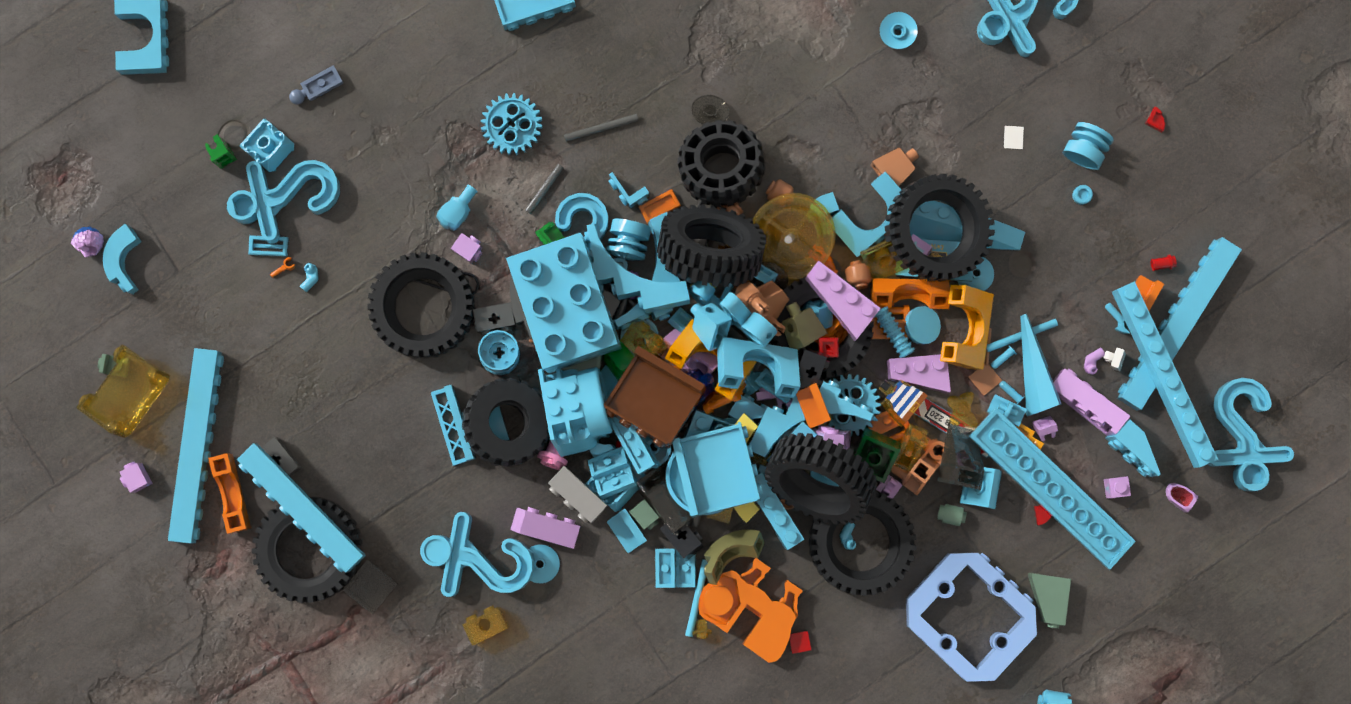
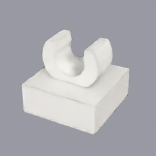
(1115, 359)

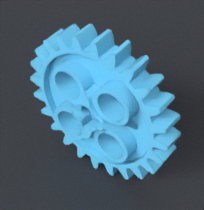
(522, 136)
(867, 399)

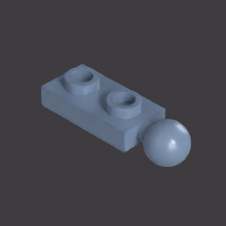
(316, 86)

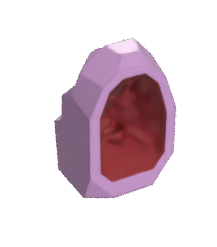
(1181, 496)

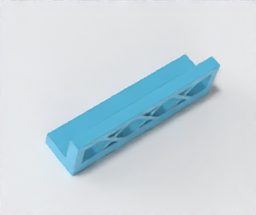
(457, 419)
(635, 447)

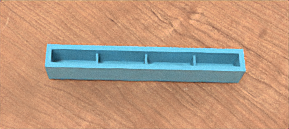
(301, 507)

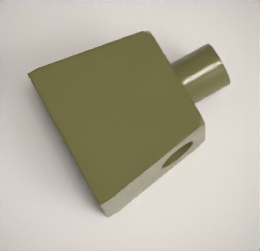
(802, 327)

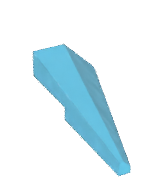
(1039, 386)

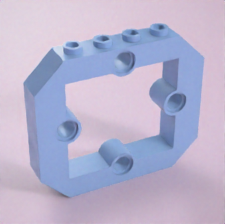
(1015, 639)

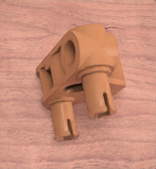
(765, 300)
(928, 462)

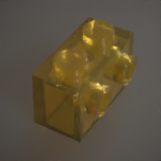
(911, 445)

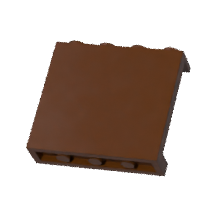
(654, 398)

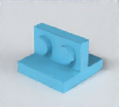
(989, 491)

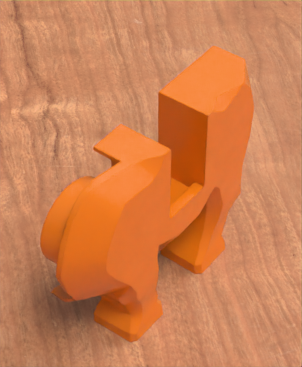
(734, 592)

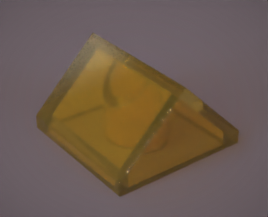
(881, 261)

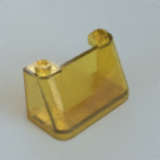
(124, 393)

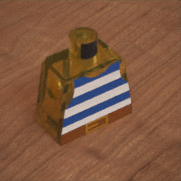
(901, 400)

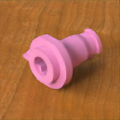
(552, 458)

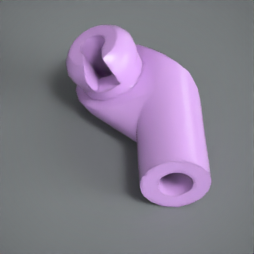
(1091, 360)

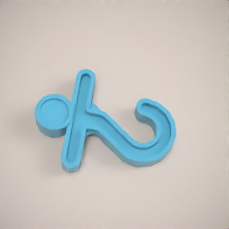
(1013, 20)
(266, 203)
(595, 207)
(751, 324)
(1250, 452)
(460, 552)

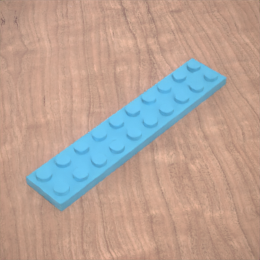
(1052, 488)

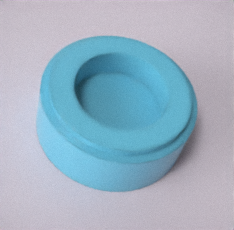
(1082, 194)

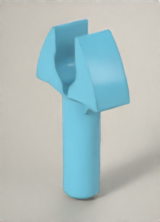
(1118, 316)

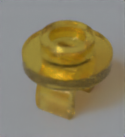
(702, 631)

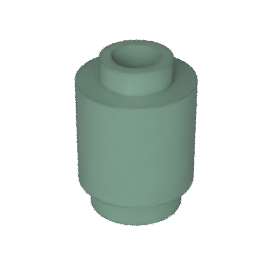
(951, 514)

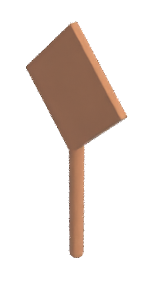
(987, 378)

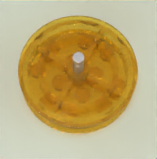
(796, 233)

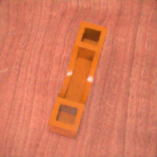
(889, 291)
(234, 507)

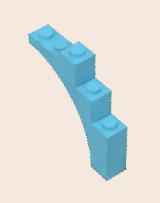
(659, 275)
(654, 295)
(776, 424)

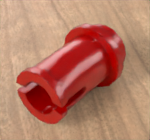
(1163, 263)

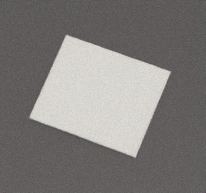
(1013, 137)

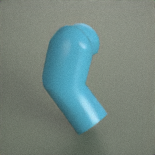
(312, 277)
(846, 537)

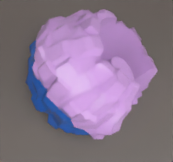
(88, 241)

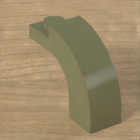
(729, 547)

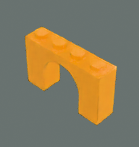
(978, 308)
(689, 344)

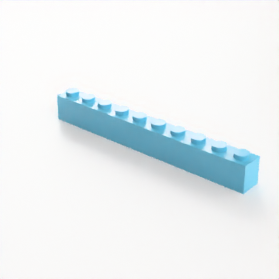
(1182, 317)
(1164, 375)
(195, 446)

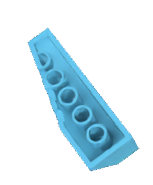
(941, 222)

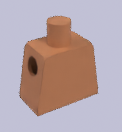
(896, 164)

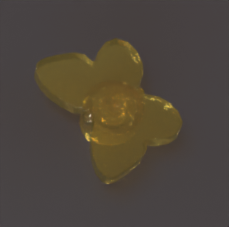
(962, 410)

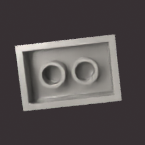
(577, 495)

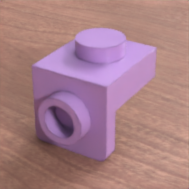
(765, 395)

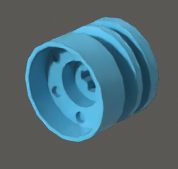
(1088, 146)
(628, 241)
(491, 344)

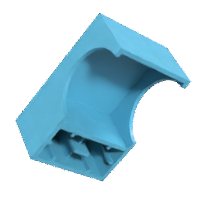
(563, 303)

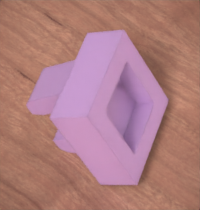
(1045, 426)
(890, 487)

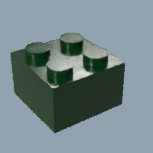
(878, 452)

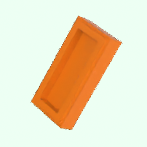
(663, 203)

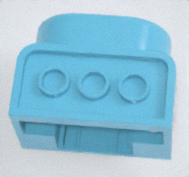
(575, 408)

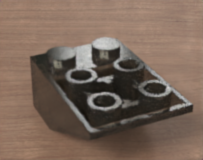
(961, 459)
(655, 492)

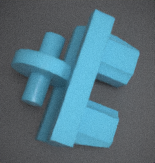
(1010, 410)

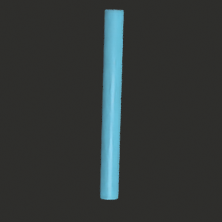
(1016, 337)
(695, 605)

